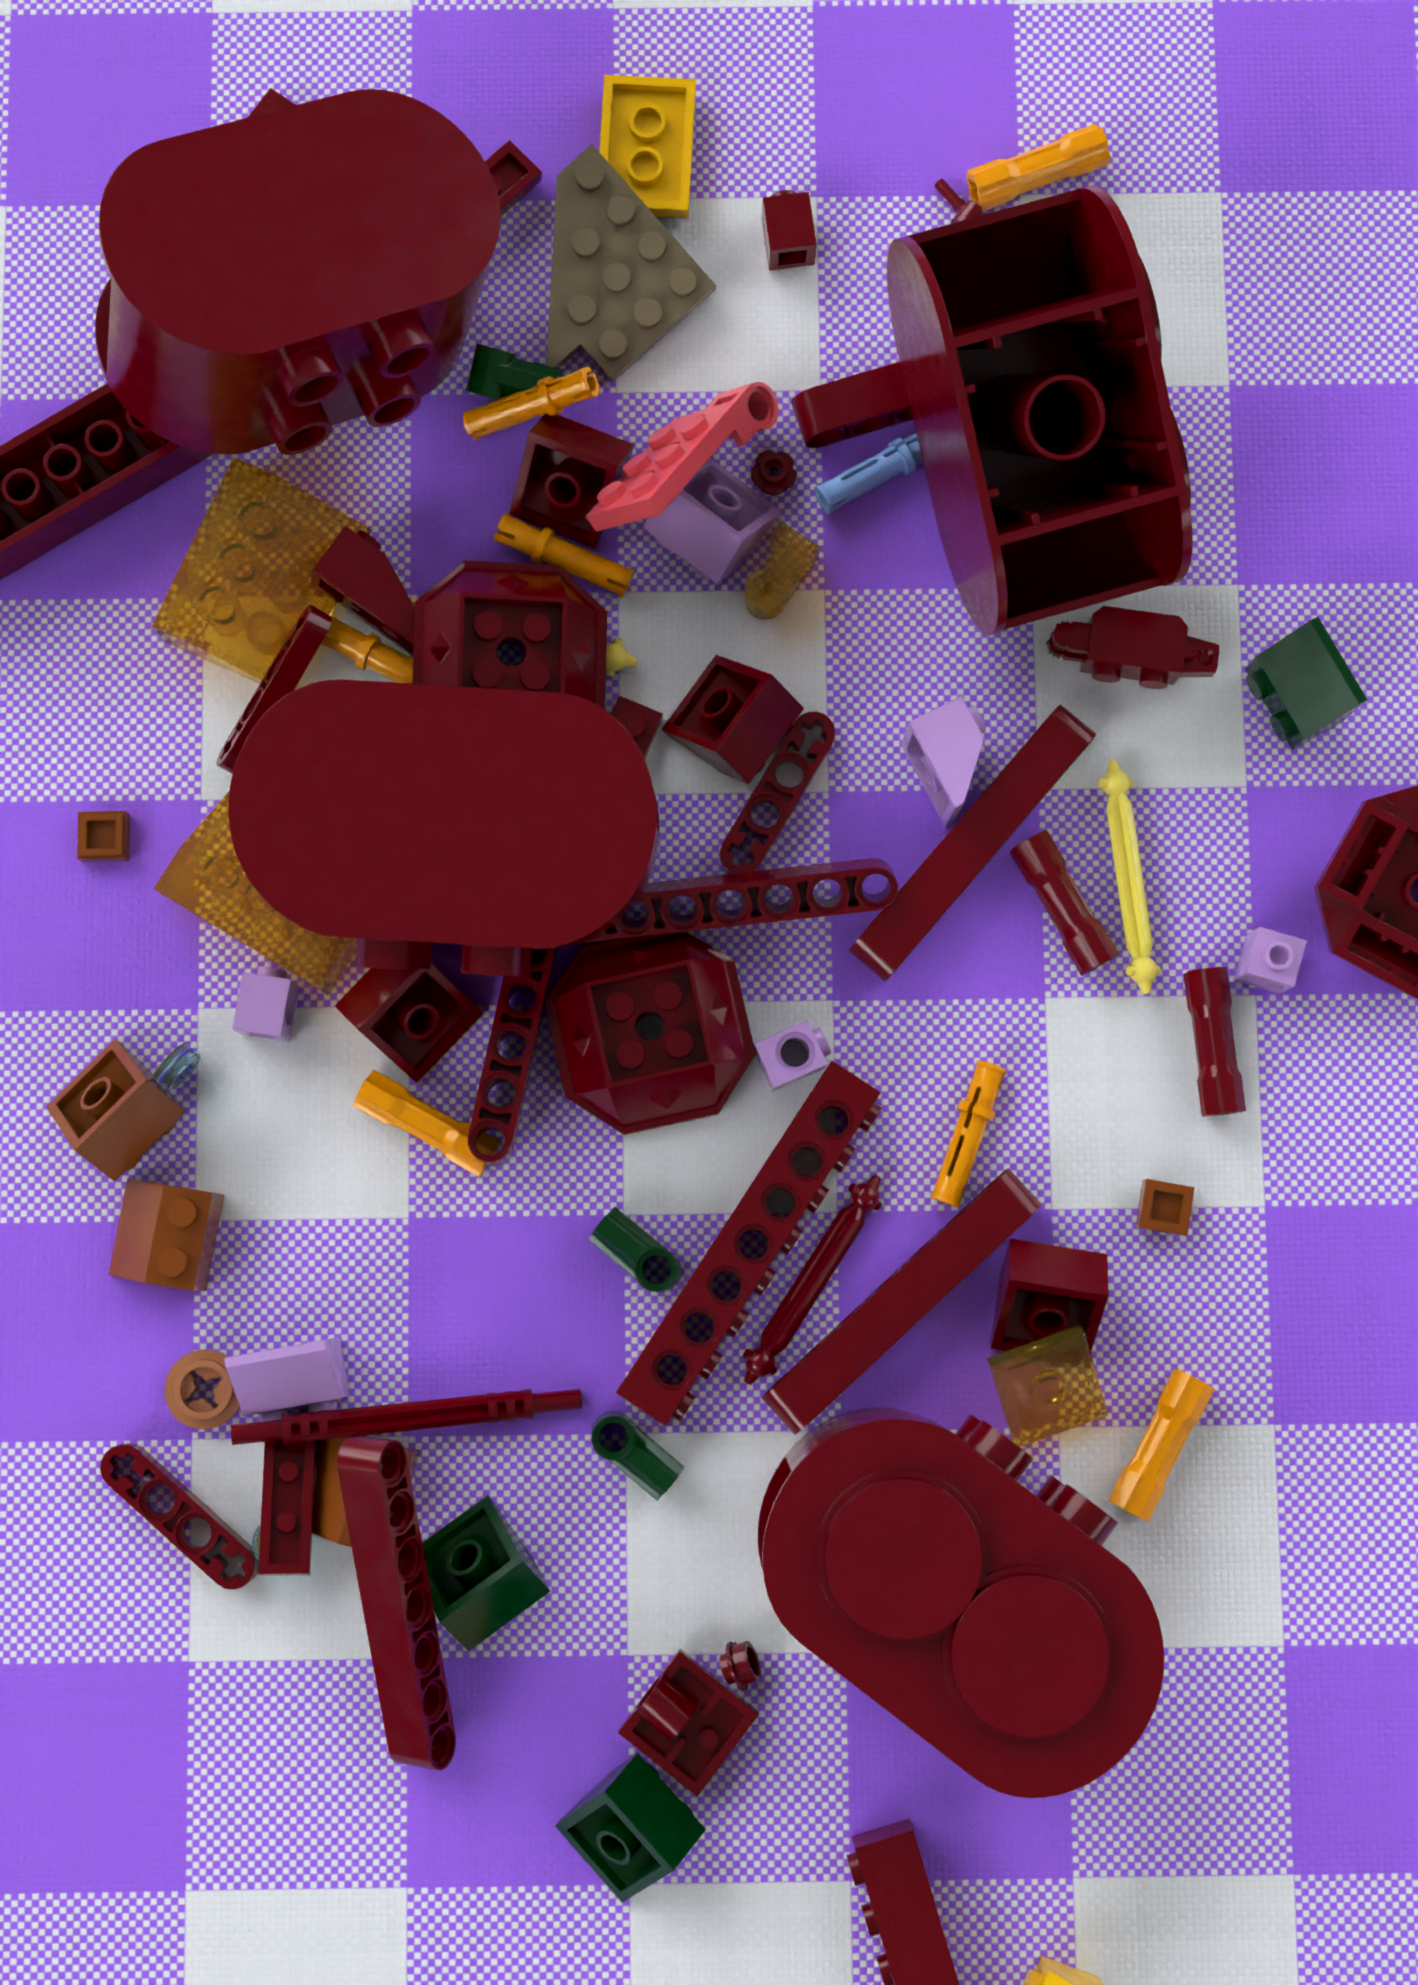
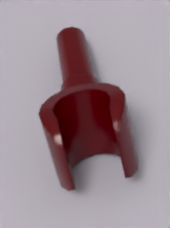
(964, 209)

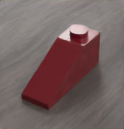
(365, 584)

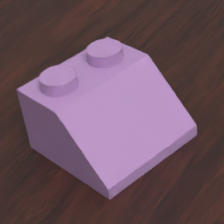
(713, 522)
(945, 753)
(289, 1377)

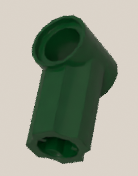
(500, 373)
(633, 1249)
(639, 1456)

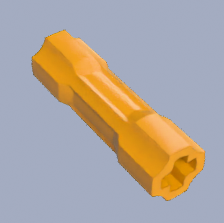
(1069, 156)
(396, 1106)
(1176, 1414)

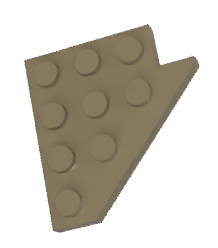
(614, 271)

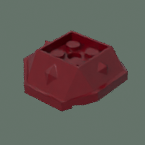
(518, 604)
(1368, 894)
(657, 1081)

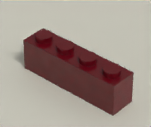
(901, 1907)

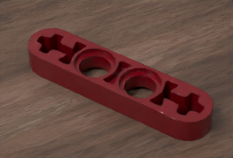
(279, 679)
(772, 792)
(174, 1522)

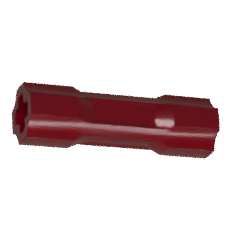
(1047, 874)
(1209, 1005)

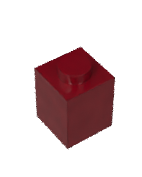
(788, 230)

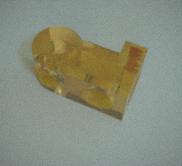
(774, 586)

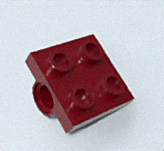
(688, 1722)

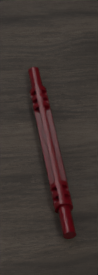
(405, 1416)

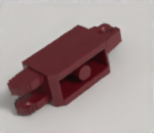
(1134, 647)

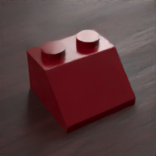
(563, 473)
(733, 718)
(409, 1015)
(1047, 1292)

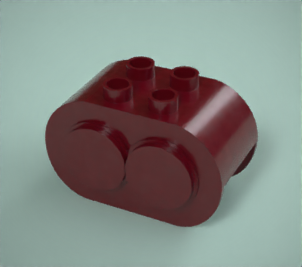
(292, 271)
(1042, 407)
(444, 820)
(963, 1597)

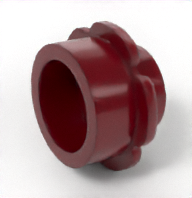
(770, 483)
(740, 1664)

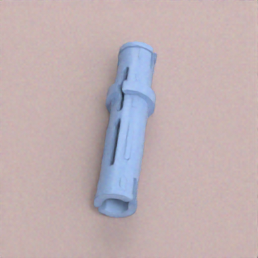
(897, 459)

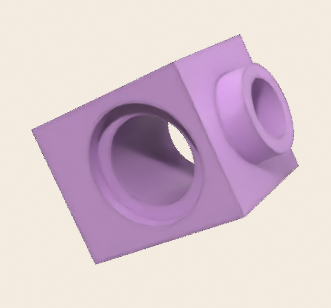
(1270, 960)
(266, 1004)
(776, 1070)

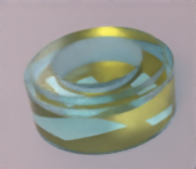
(177, 1067)

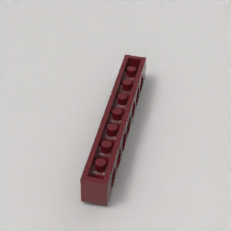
(834, 1090)

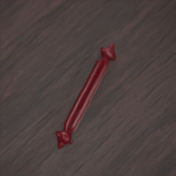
(812, 1279)

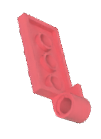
(679, 452)

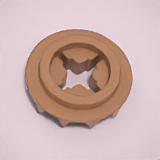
(182, 1384)

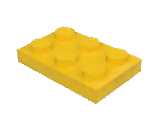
(650, 138)

